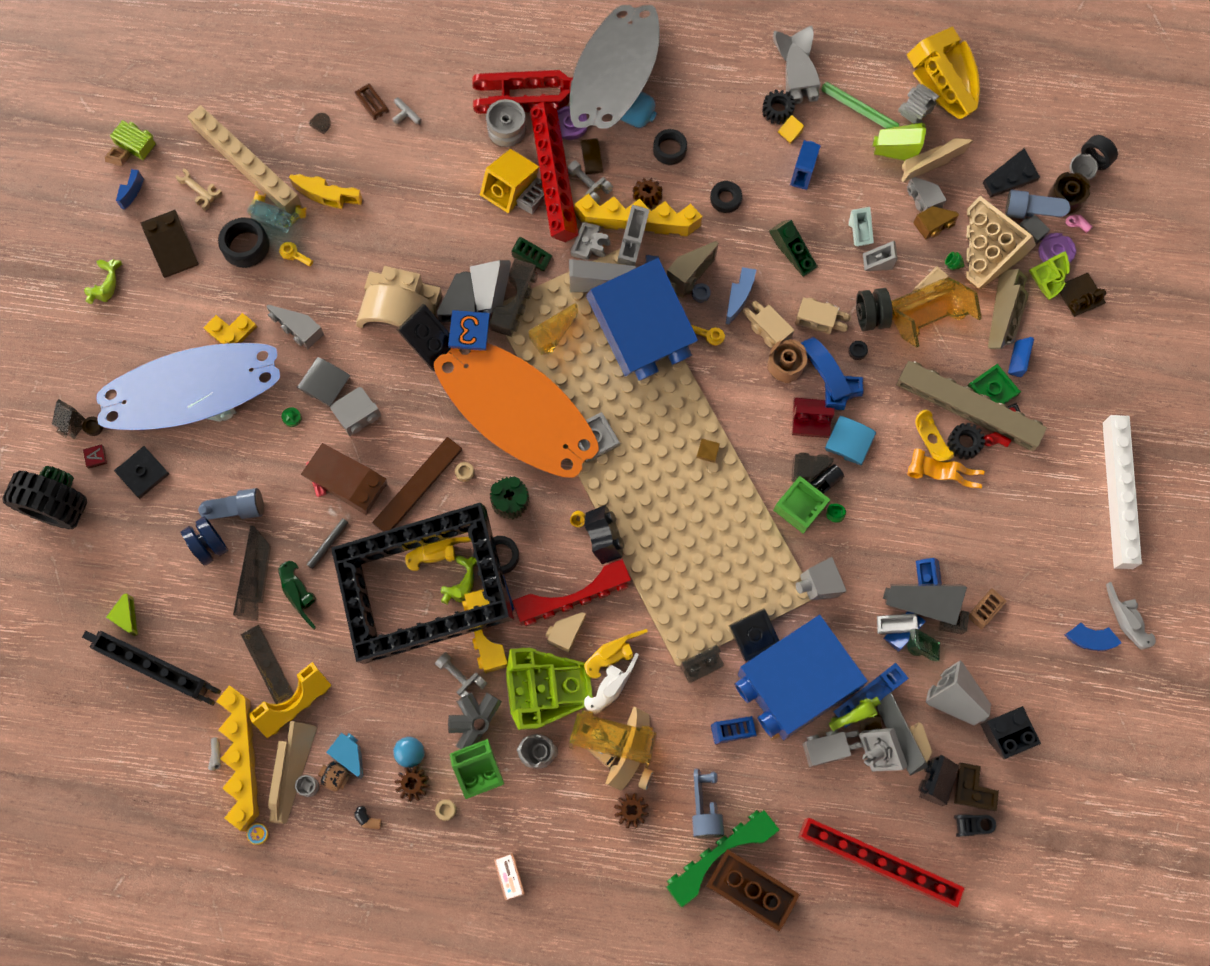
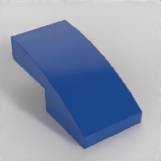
(128, 192)

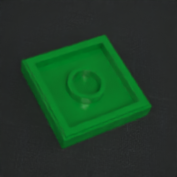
(995, 385)

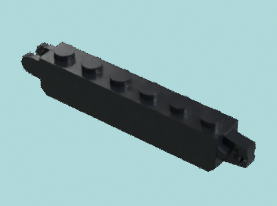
(151, 666)

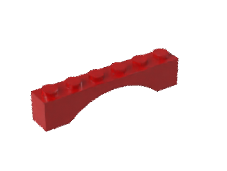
(534, 607)

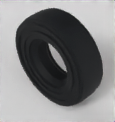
(726, 207)

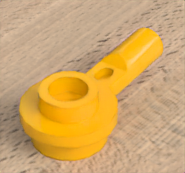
(290, 252)
(714, 336)

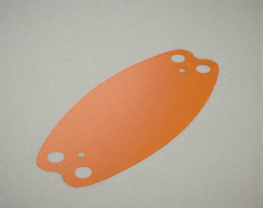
(517, 408)

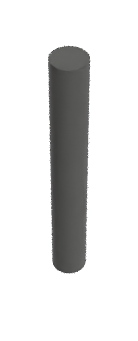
(327, 543)

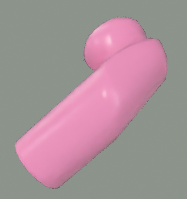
(1078, 221)

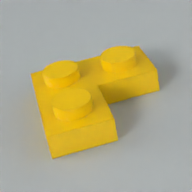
(235, 333)

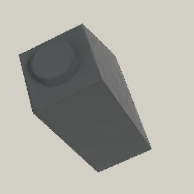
(458, 297)

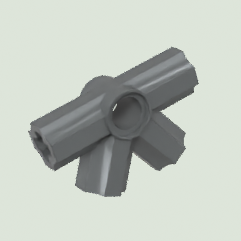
(472, 712)

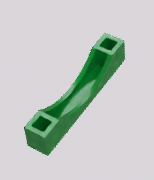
(687, 885)

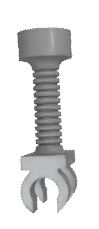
(575, 169)
(445, 662)

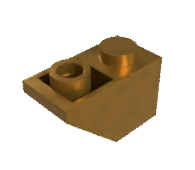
(934, 220)

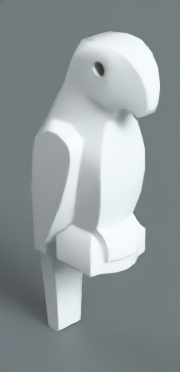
(609, 688)

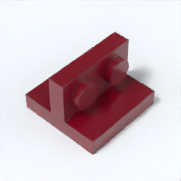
(811, 418)

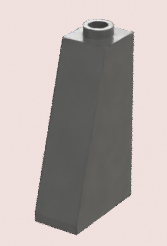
(929, 600)

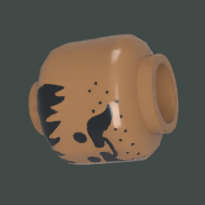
(333, 776)

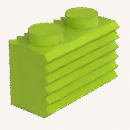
(132, 139)

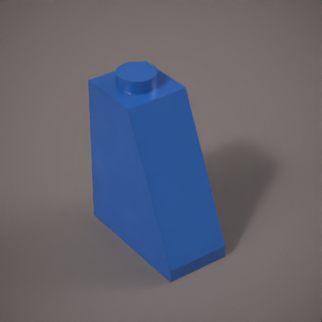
(805, 164)

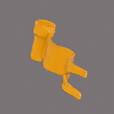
(940, 470)

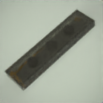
(267, 664)

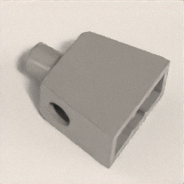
(821, 581)

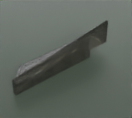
(252, 577)

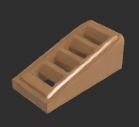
(977, 619)

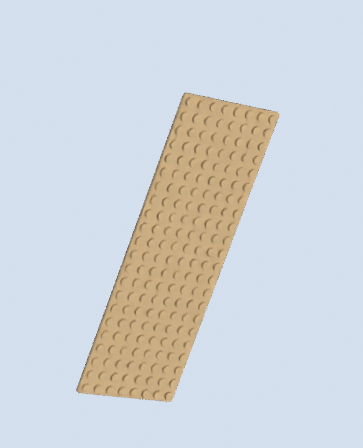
(688, 525)

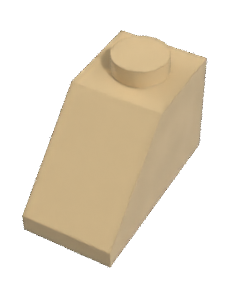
(565, 631)

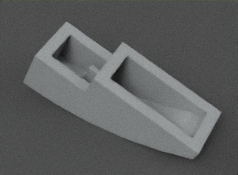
(633, 235)

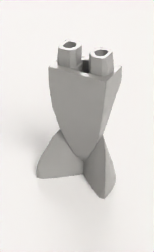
(800, 71)

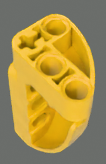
(948, 71)

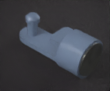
(1023, 205)
(245, 503)
(706, 825)

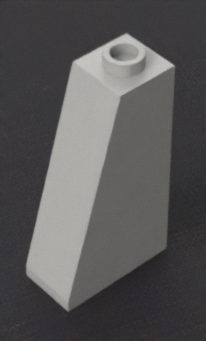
(589, 274)

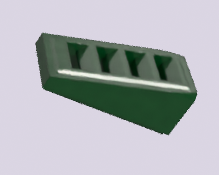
(521, 242)

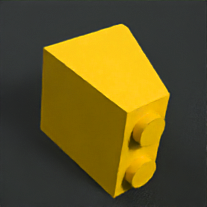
(508, 179)

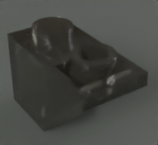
(809, 466)

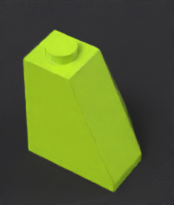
(900, 141)

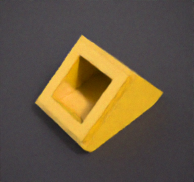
(791, 129)

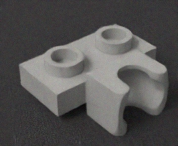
(589, 241)

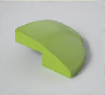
(1051, 274)

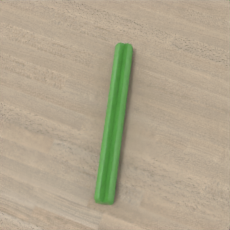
(858, 106)

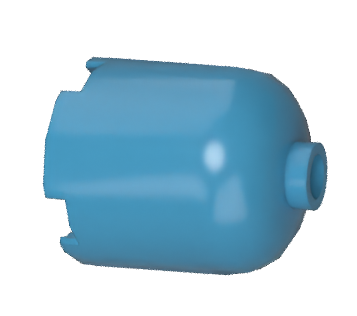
(641, 111)

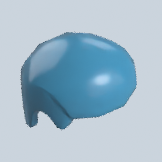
(408, 752)

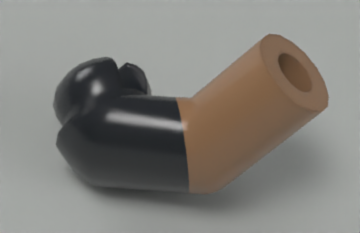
(364, 820)

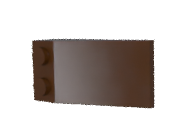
(345, 478)
(753, 890)

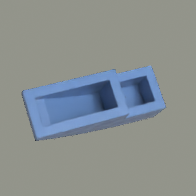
(740, 293)

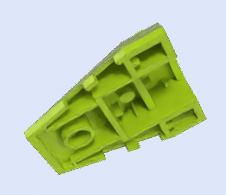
(544, 687)

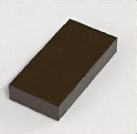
(591, 156)

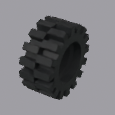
(781, 98)
(970, 431)

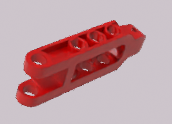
(522, 80)

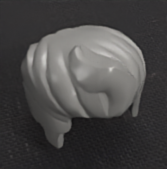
(537, 751)

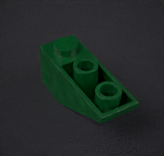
(793, 247)

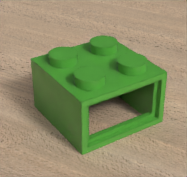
(801, 504)
(476, 769)

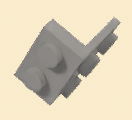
(355, 411)

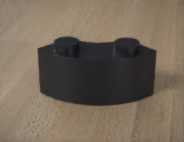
(604, 534)

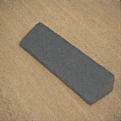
(894, 719)

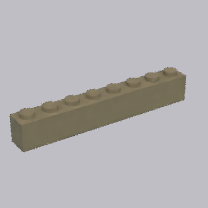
(971, 406)

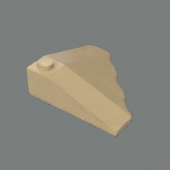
(993, 243)

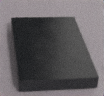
(425, 335)

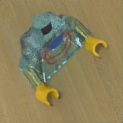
(273, 216)

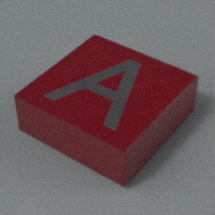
(95, 456)

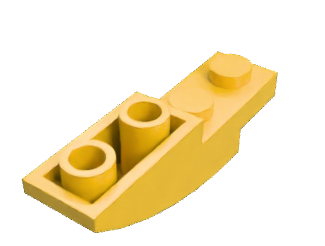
(319, 191)

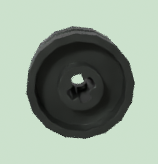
(874, 309)

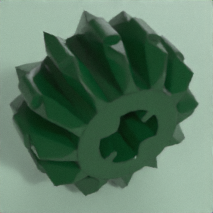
(57, 475)

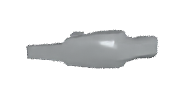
(1130, 620)

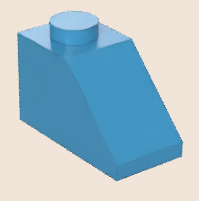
(347, 753)

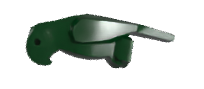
(296, 590)

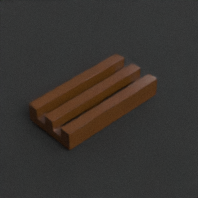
(379, 112)

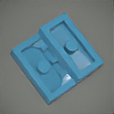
(850, 440)

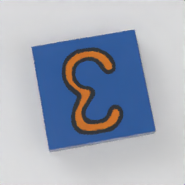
(469, 330)

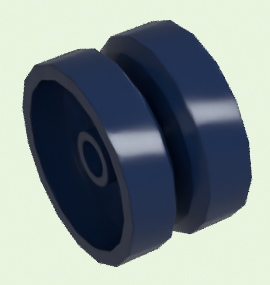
(201, 543)

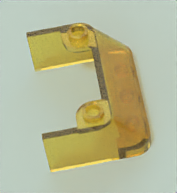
(931, 304)
(613, 738)

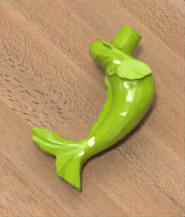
(106, 290)
(465, 586)
(862, 711)

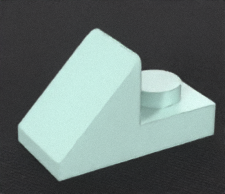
(861, 223)

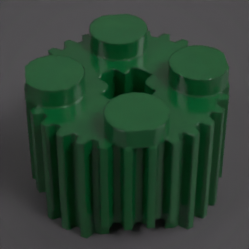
(505, 488)

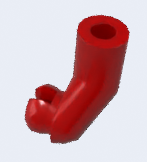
(995, 438)

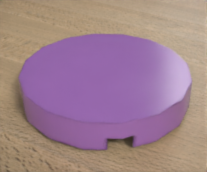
(567, 128)
(1055, 244)

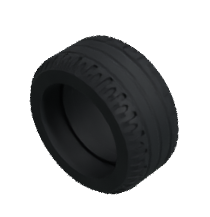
(237, 227)

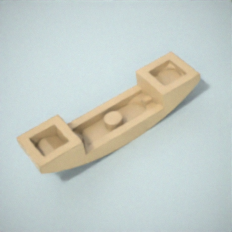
(621, 775)

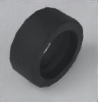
(670, 134)
(1104, 145)
(515, 552)

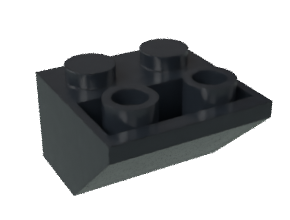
(1011, 733)
(938, 780)

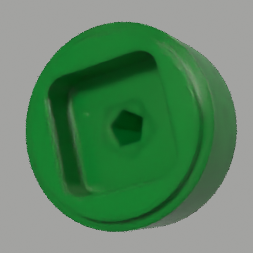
(291, 417)
(836, 513)

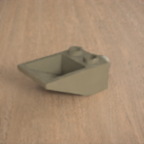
(690, 267)

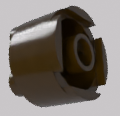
(1073, 188)

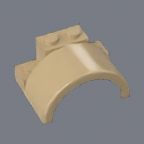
(395, 297)

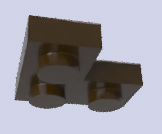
(968, 790)

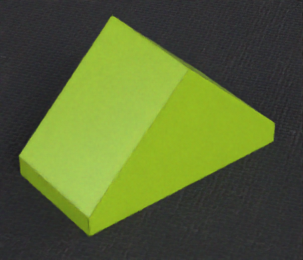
(124, 614)

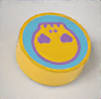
(257, 834)

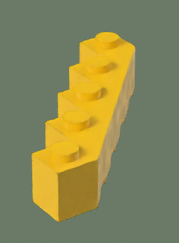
(660, 220)
(240, 758)

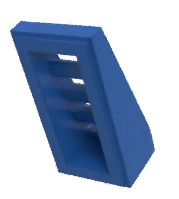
(719, 738)

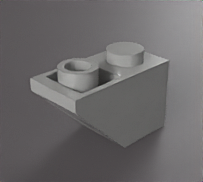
(925, 194)

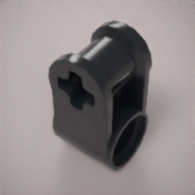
(970, 825)

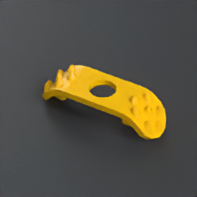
(926, 426)

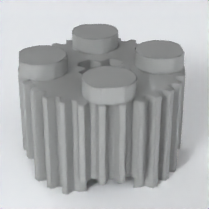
(919, 104)

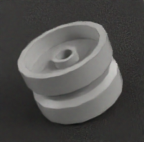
(506, 122)

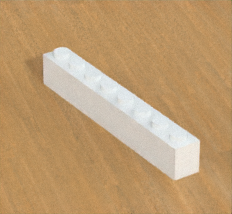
(1122, 492)

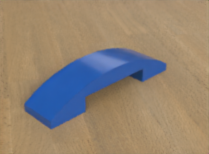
(827, 368)
(879, 687)

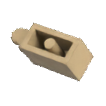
(821, 316)
(768, 324)

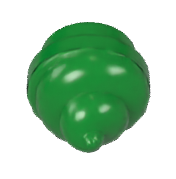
(954, 261)

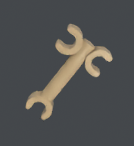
(205, 196)

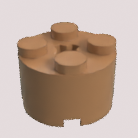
(781, 368)

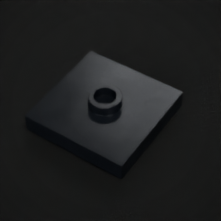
(141, 472)
(754, 634)

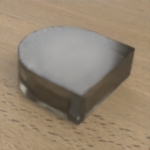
(320, 122)

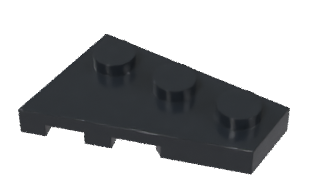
(1011, 175)

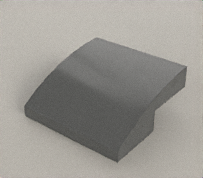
(323, 381)

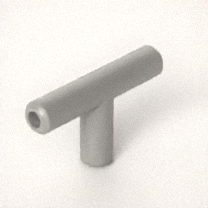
(406, 111)
(215, 761)

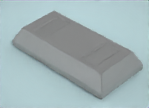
(896, 623)

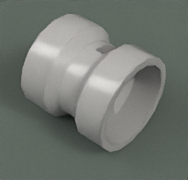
(307, 786)

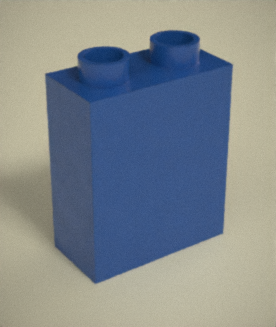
(642, 319)
(799, 678)

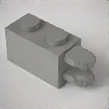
(830, 747)

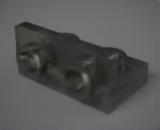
(702, 664)

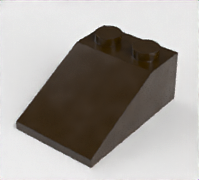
(169, 243)

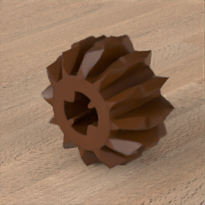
(652, 188)
(406, 781)
(631, 803)

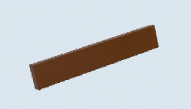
(417, 485)

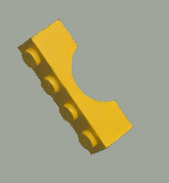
(491, 655)
(272, 717)

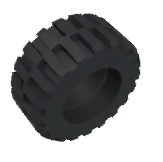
(44, 499)

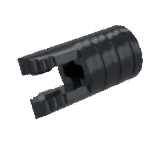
(828, 478)

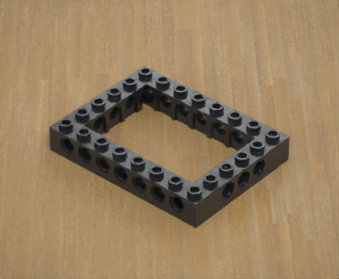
(351, 555)

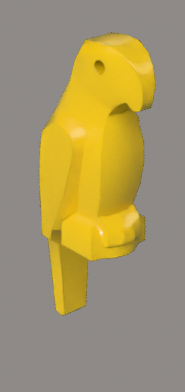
(434, 552)
(610, 654)

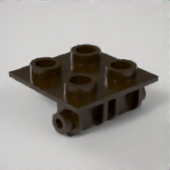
(1082, 294)

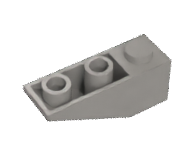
(301, 326)

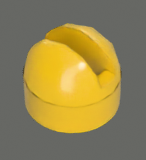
(574, 522)

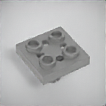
(878, 750)

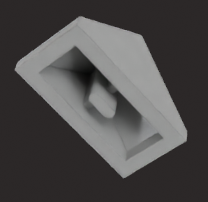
(881, 257)

